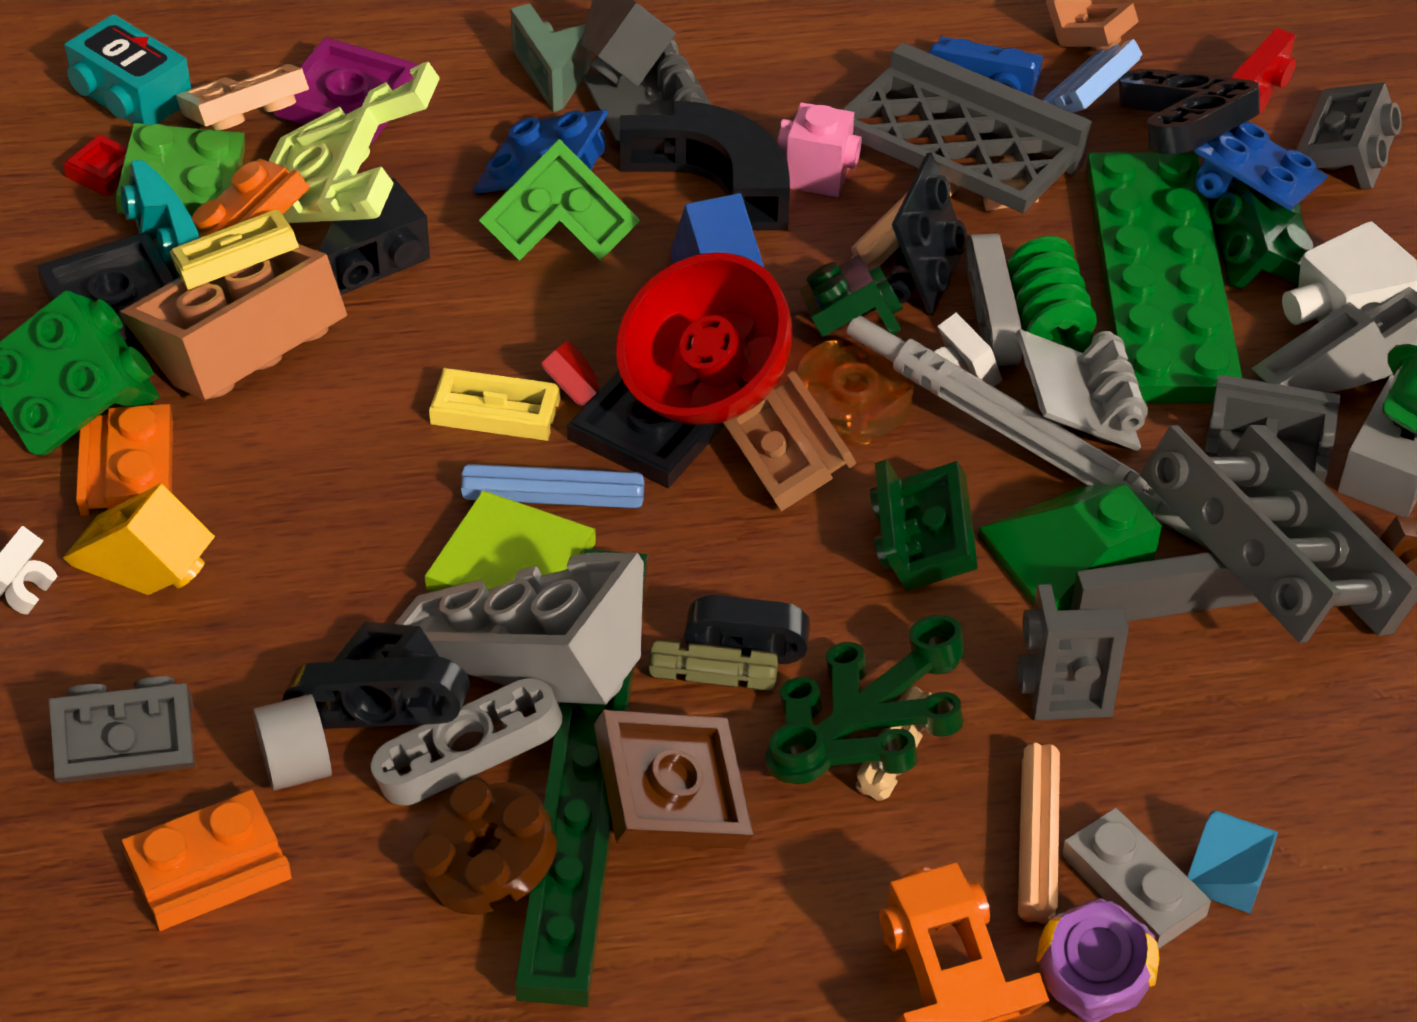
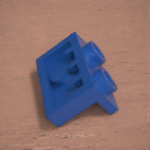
(1003, 65)

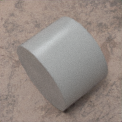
(292, 742)

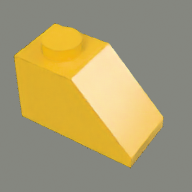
(143, 543)

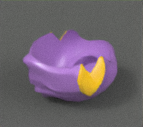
(1097, 959)

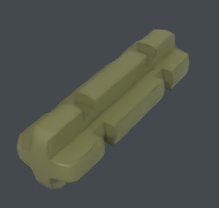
(713, 664)

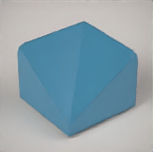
(1232, 860)

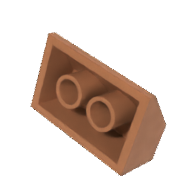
(236, 322)

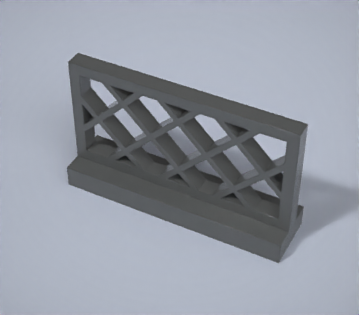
(974, 108)

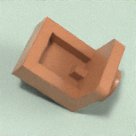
(1090, 25)

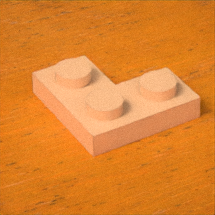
(225, 100)

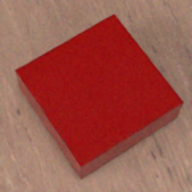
(97, 165)

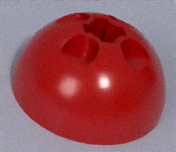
(705, 339)

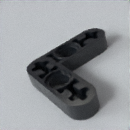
(1188, 106)

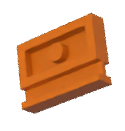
(253, 192)
(124, 455)
(206, 859)

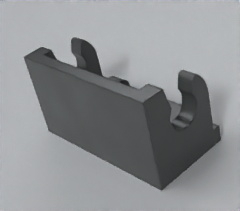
(1296, 416)

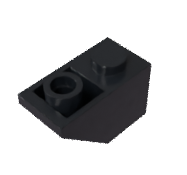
(378, 246)

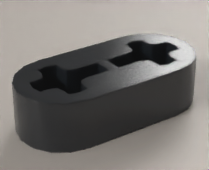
(749, 626)

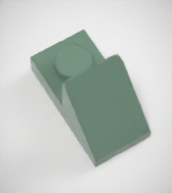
(549, 57)

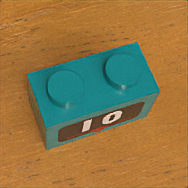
(127, 71)

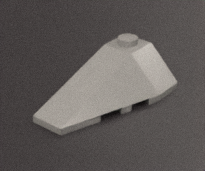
(561, 627)

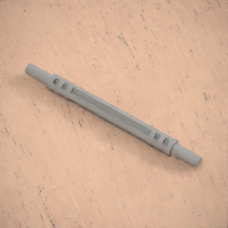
(1012, 418)

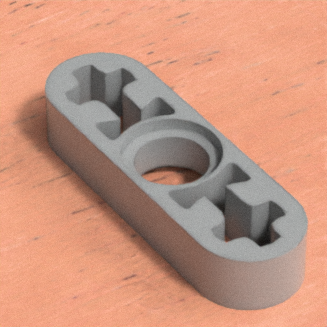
(993, 297)
(495, 747)

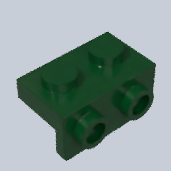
(1258, 236)
(846, 292)
(923, 524)

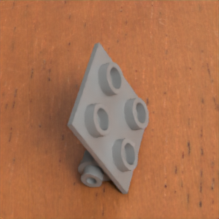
(1087, 389)

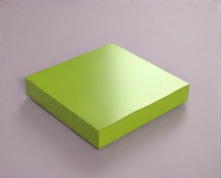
(503, 538)

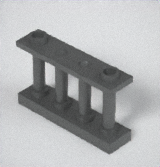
(1282, 532)

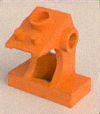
(966, 992)

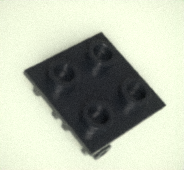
(928, 239)

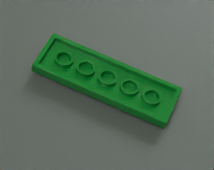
(1162, 273)

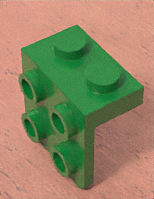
(68, 370)

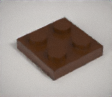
(672, 780)

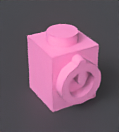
(819, 148)

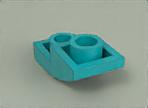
(157, 210)

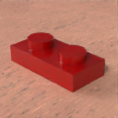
(1270, 64)

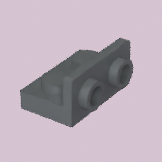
(1353, 129)
(1071, 659)
(122, 730)

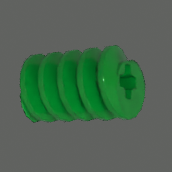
(1052, 293)

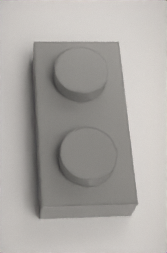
(1136, 876)

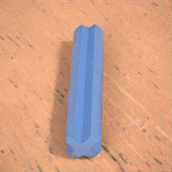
(555, 485)

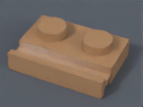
(790, 443)

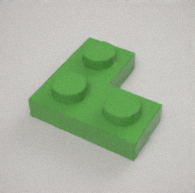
(555, 191)

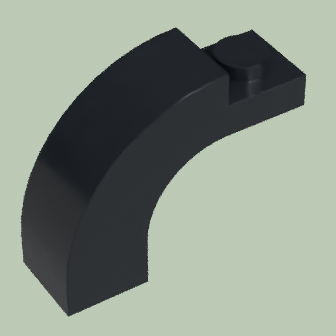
(718, 147)

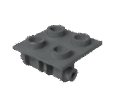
(664, 84)

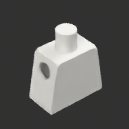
(1354, 268)

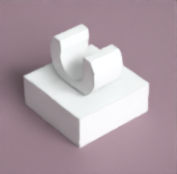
(968, 350)
(17, 568)

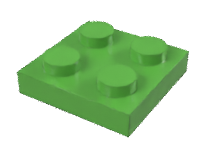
(190, 160)

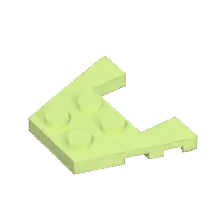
(335, 145)

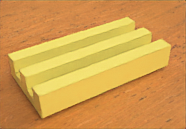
(233, 248)
(493, 411)

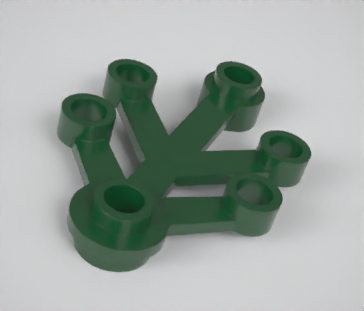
(806, 751)

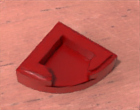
(572, 373)

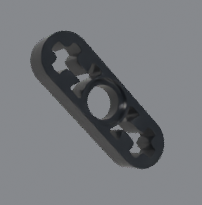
(419, 690)

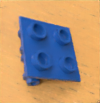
(533, 138)
(1254, 159)

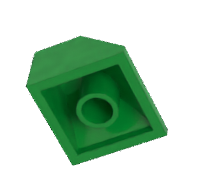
(1071, 534)

